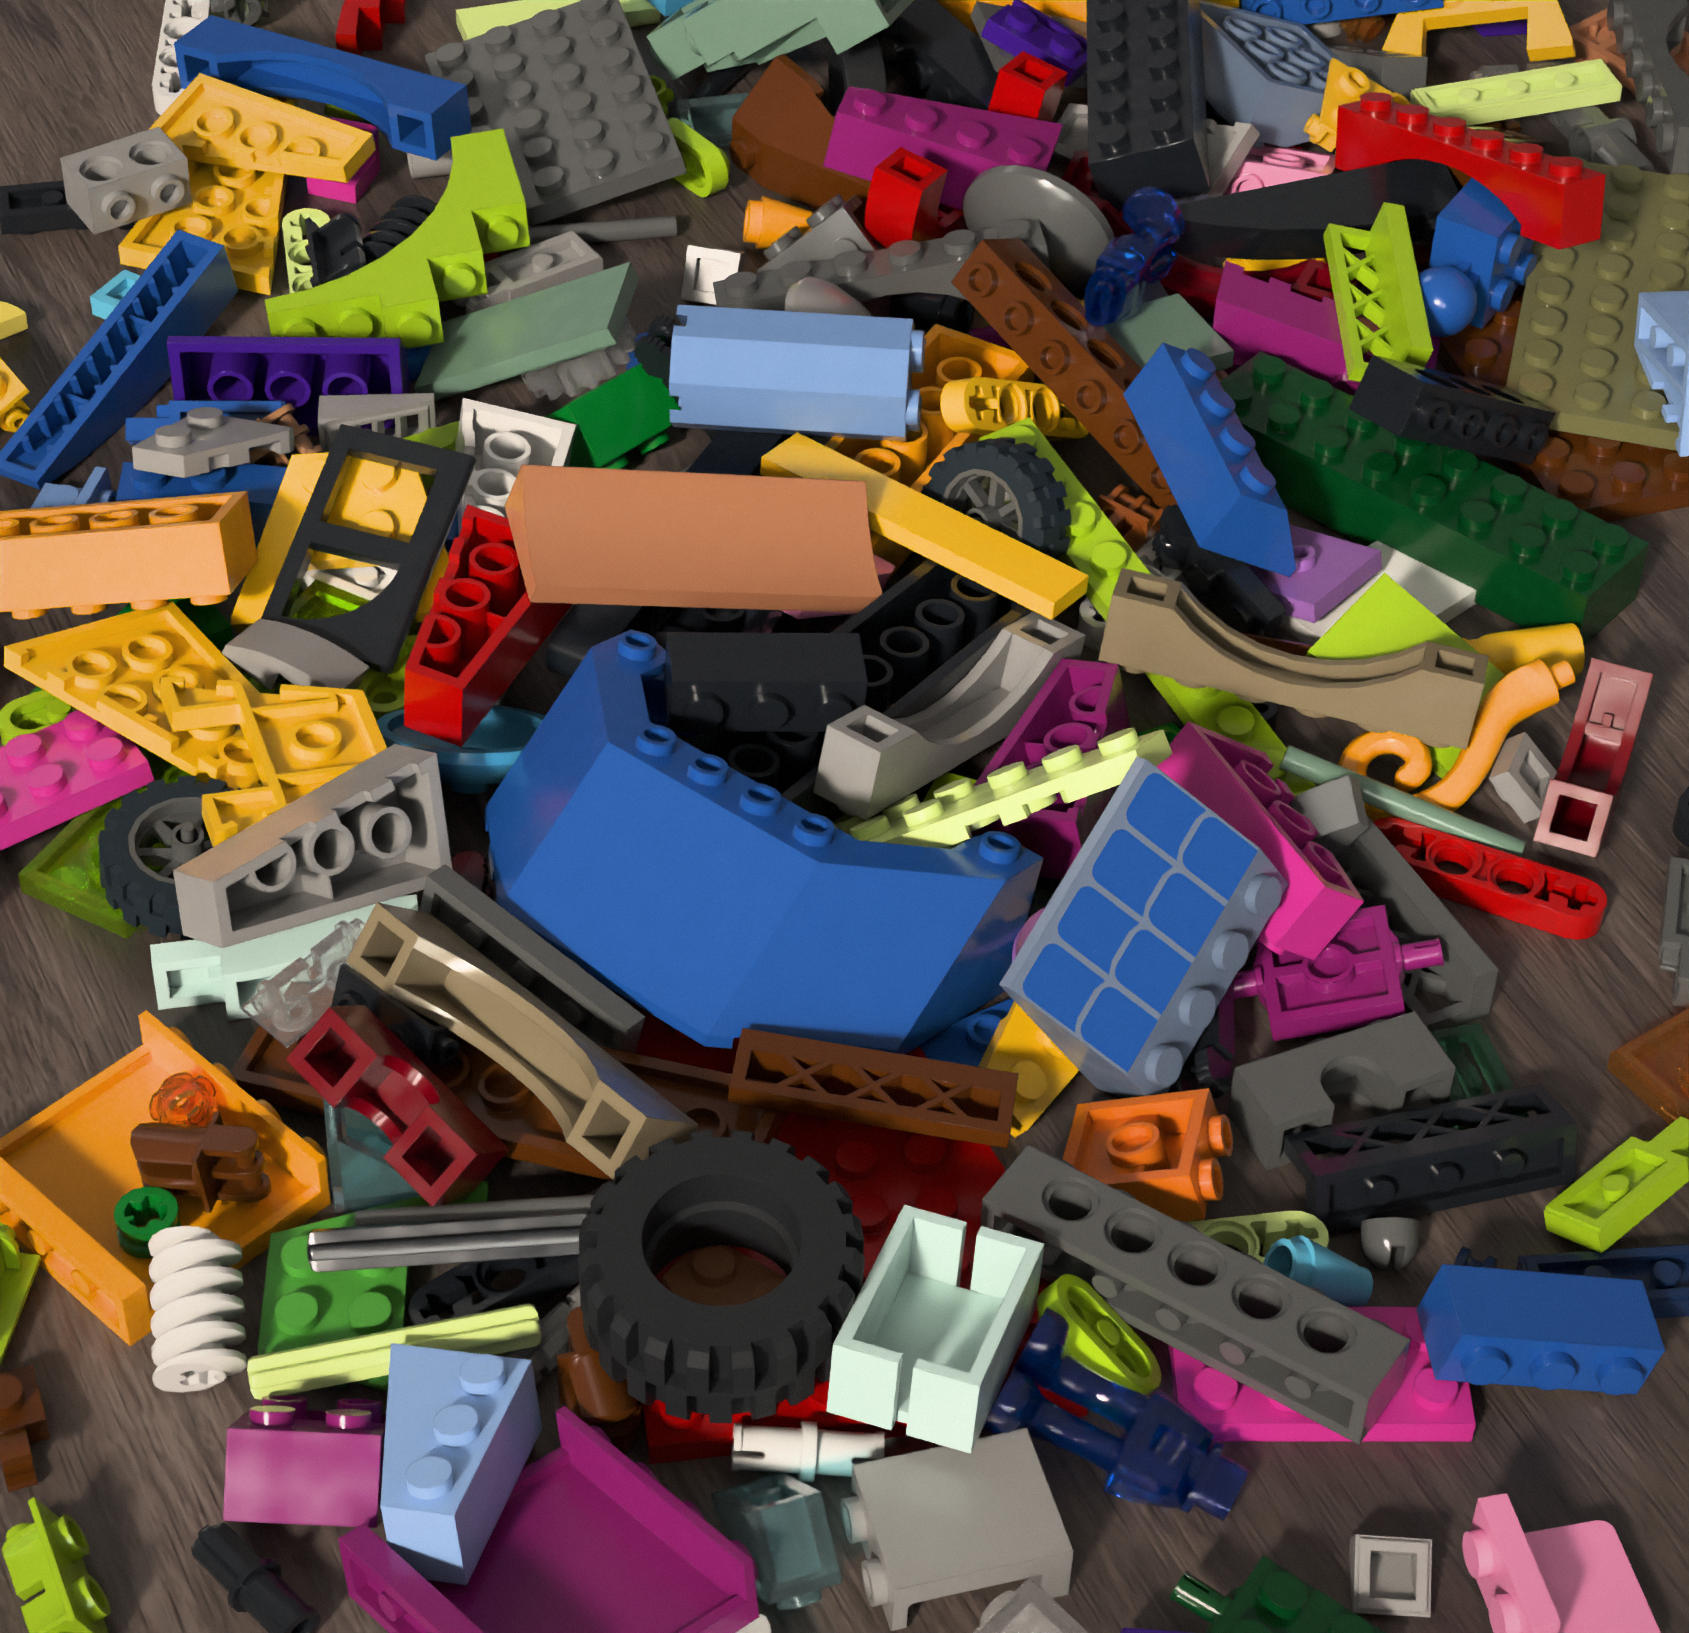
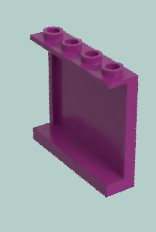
(575, 1551)

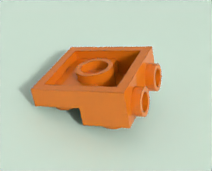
(1155, 1149)

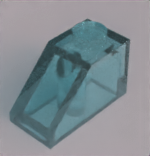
(786, 1534)

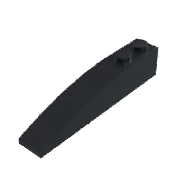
(1293, 216)

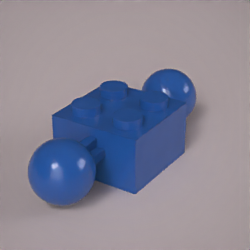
(1473, 262)

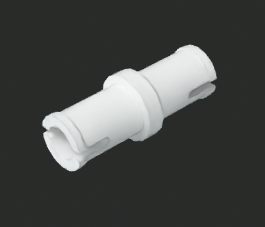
(803, 1449)

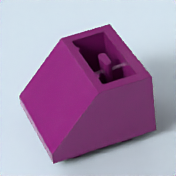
(306, 1463)

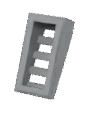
(374, 409)

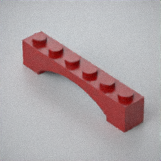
(1547, 194)

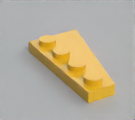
(252, 131)

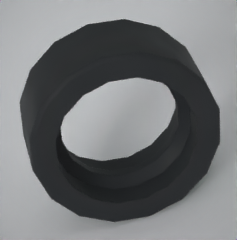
(856, 67)

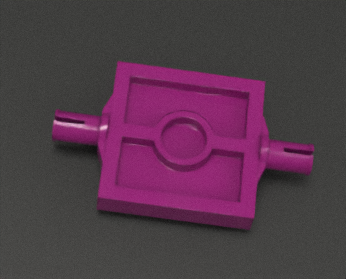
(1347, 983)

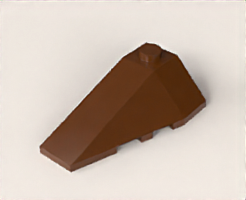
(785, 136)

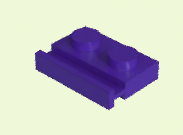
(1029, 30)

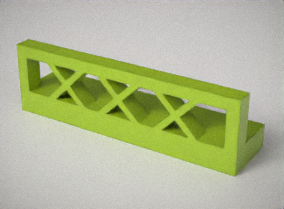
(1396, 296)

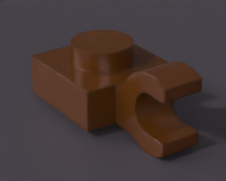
(21, 1423)

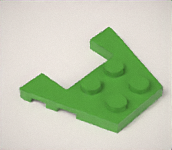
(330, 1306)

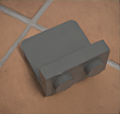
(831, 232)

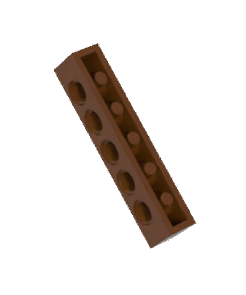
(1063, 349)

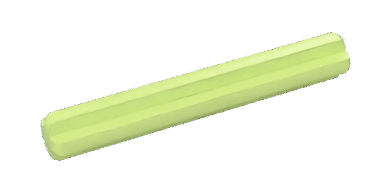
(369, 1354)

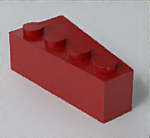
(475, 632)

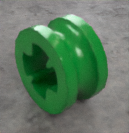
(137, 1209)

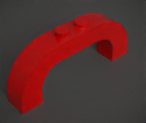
(909, 187)

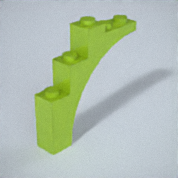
(437, 263)

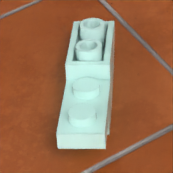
(204, 974)

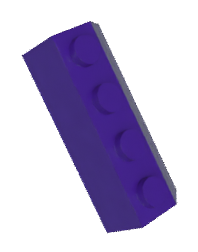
(287, 370)

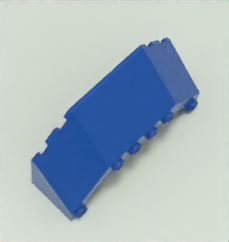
(728, 898)

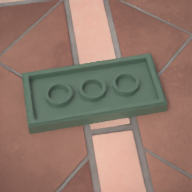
(529, 332)

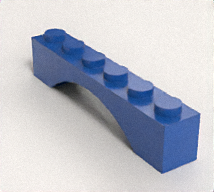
(407, 106)

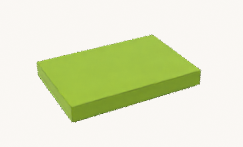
(1388, 622)

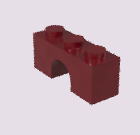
(433, 1134)

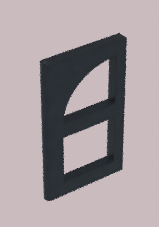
(381, 626)

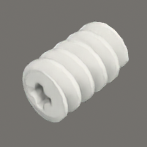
(194, 1309)

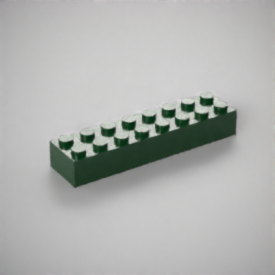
(1441, 505)

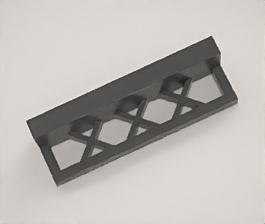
(1418, 916)

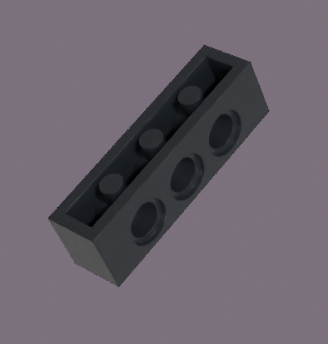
(1451, 410)

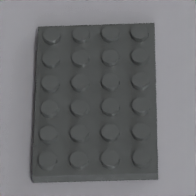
(569, 105)

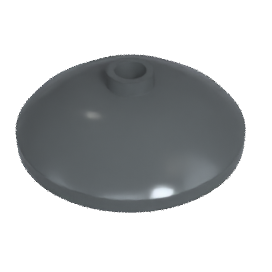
(1069, 220)

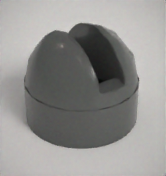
(1389, 1239)

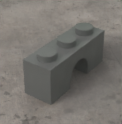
(1381, 1066)

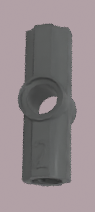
(1600, 138)

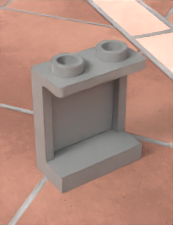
(955, 1523)

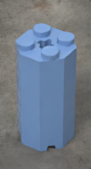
(796, 373)

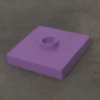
(1324, 573)

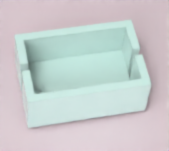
(924, 1345)

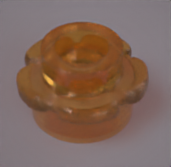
(1362, 28)
(197, 1108)

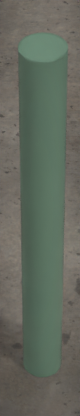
(1400, 803)

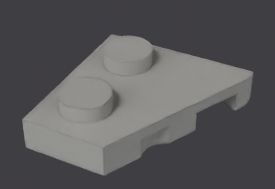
(207, 442)

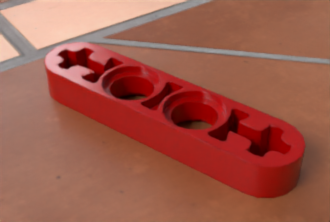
(1492, 866)

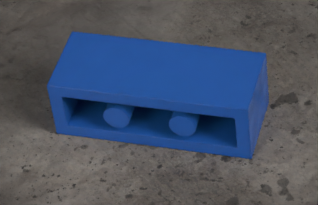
(1539, 1330)

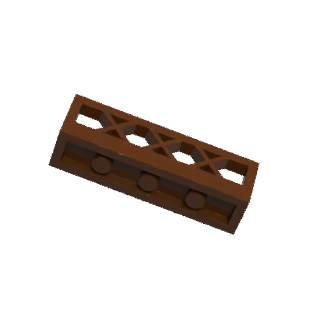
(874, 1087)

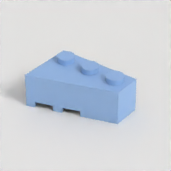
(1664, 354)
(452, 1453)

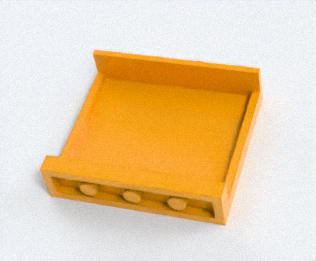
(77, 1162)

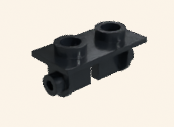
(334, 248)
(423, 1036)

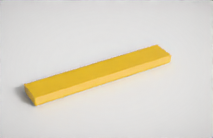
(939, 530)

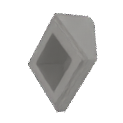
(1390, 1575)

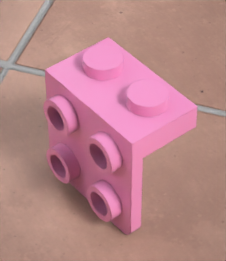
(1553, 1577)

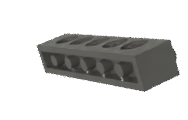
(1203, 1295)

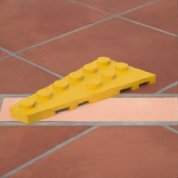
(227, 207)
(114, 677)

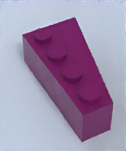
(1285, 325)
(1073, 707)

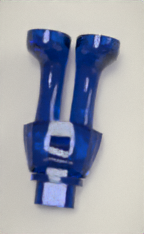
(1135, 259)
(1163, 1446)

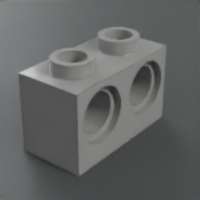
(126, 180)

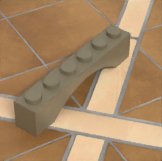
(1414, 692)
(592, 1096)

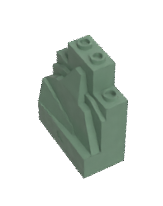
(753, 31)

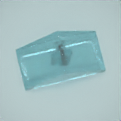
(357, 1164)

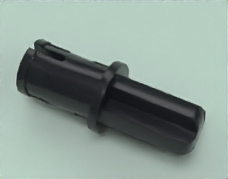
(253, 1582)

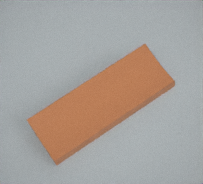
(692, 539)

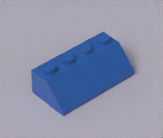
(1210, 460)

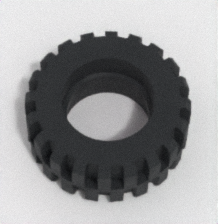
(709, 1196)

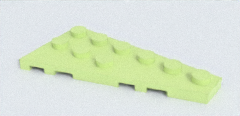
(1009, 793)

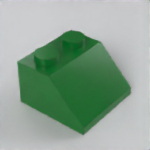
(618, 417)

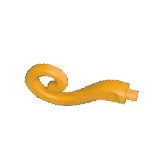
(1506, 704)

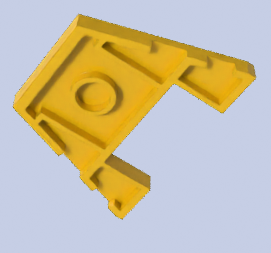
(1546, 27)
(370, 500)
(293, 738)

